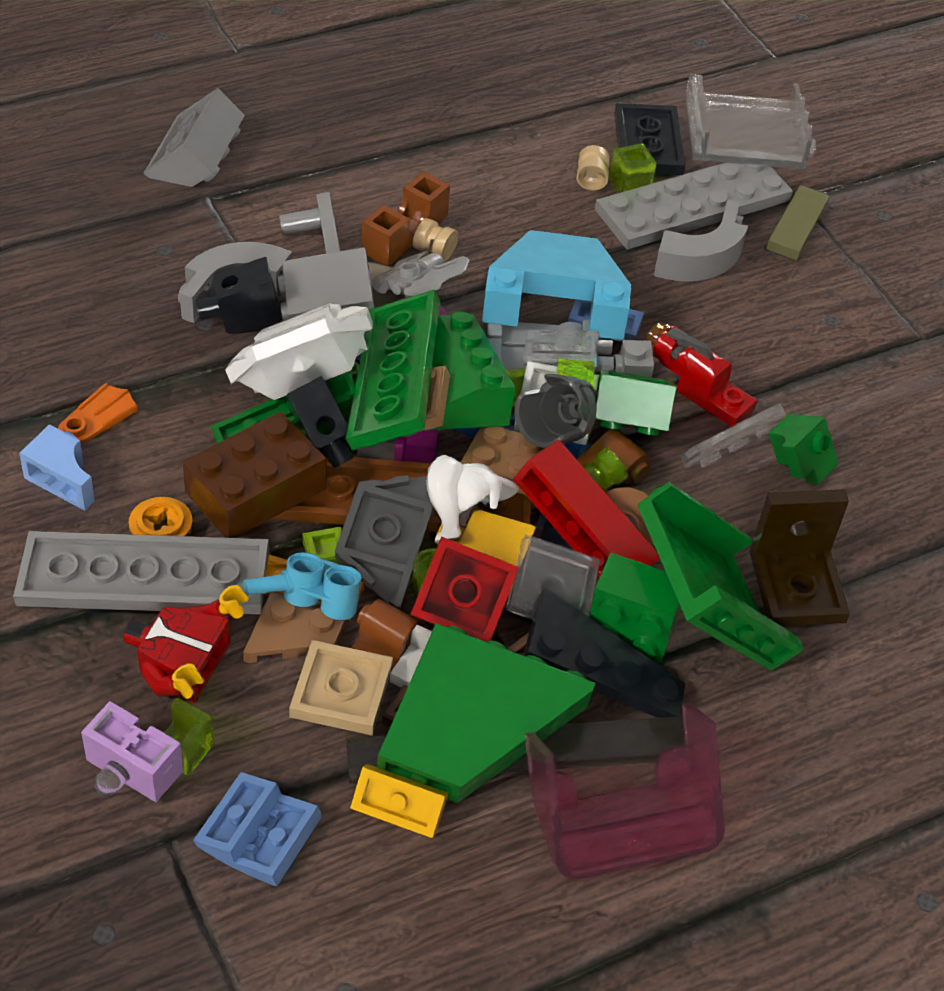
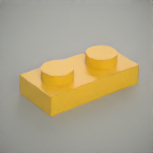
(399, 800)

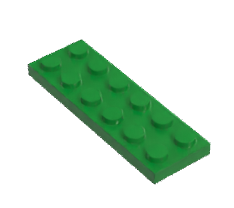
(394, 371)

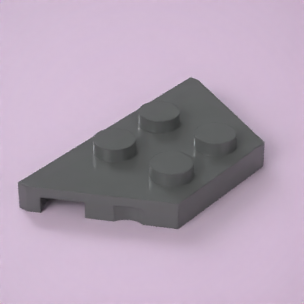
(386, 534)

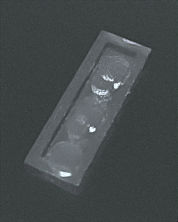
(733, 438)

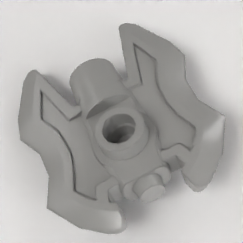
(419, 274)

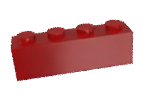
(581, 508)

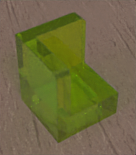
(632, 167)
(193, 731)

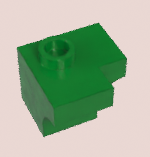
(804, 446)

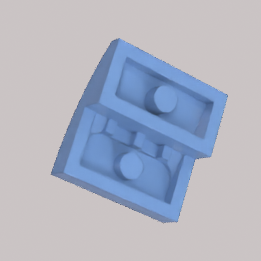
(258, 828)

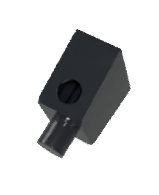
(243, 298)
(313, 405)

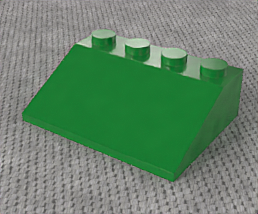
(478, 384)

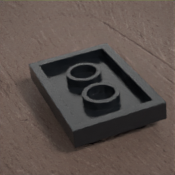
(657, 129)

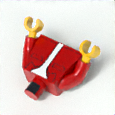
(185, 644)

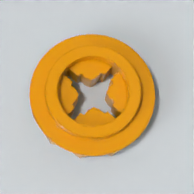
(154, 511)

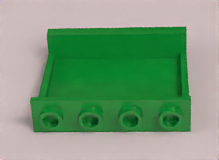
(701, 566)

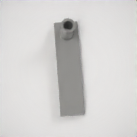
(316, 218)

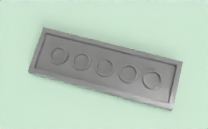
(690, 201)
(136, 570)

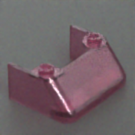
(634, 825)

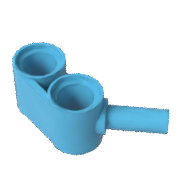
(311, 579)

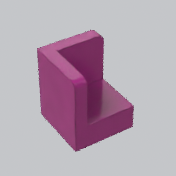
(417, 447)

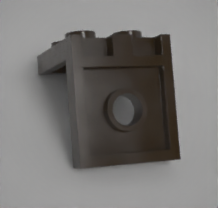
(801, 555)

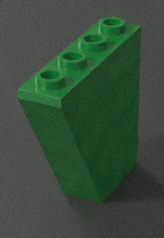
(472, 711)

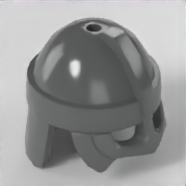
(557, 411)

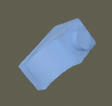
(55, 464)

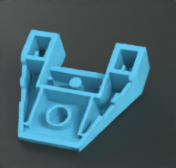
(559, 268)

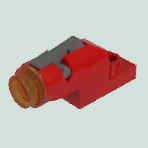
(701, 373)

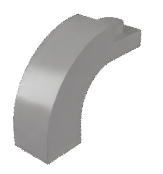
(705, 255)
(202, 269)

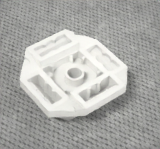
(302, 349)

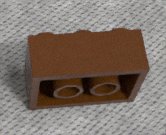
(254, 475)

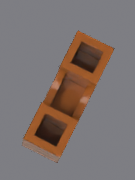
(391, 233)

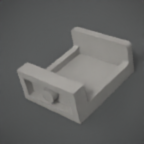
(326, 279)

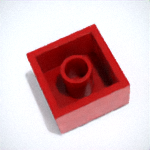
(464, 589)

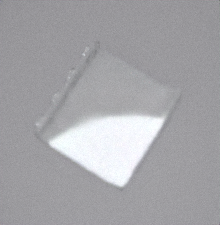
(748, 128)

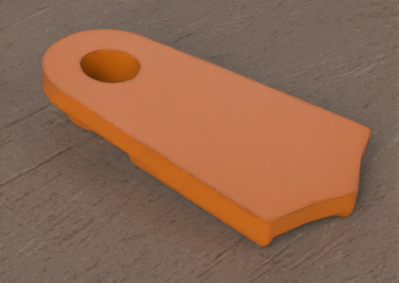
(99, 412)

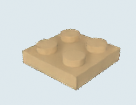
(341, 687)

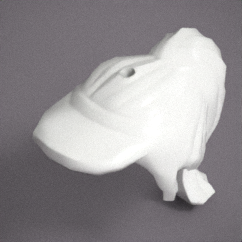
(459, 487)

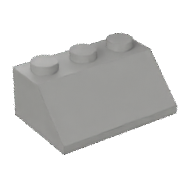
(197, 141)

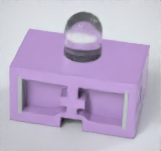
(129, 755)

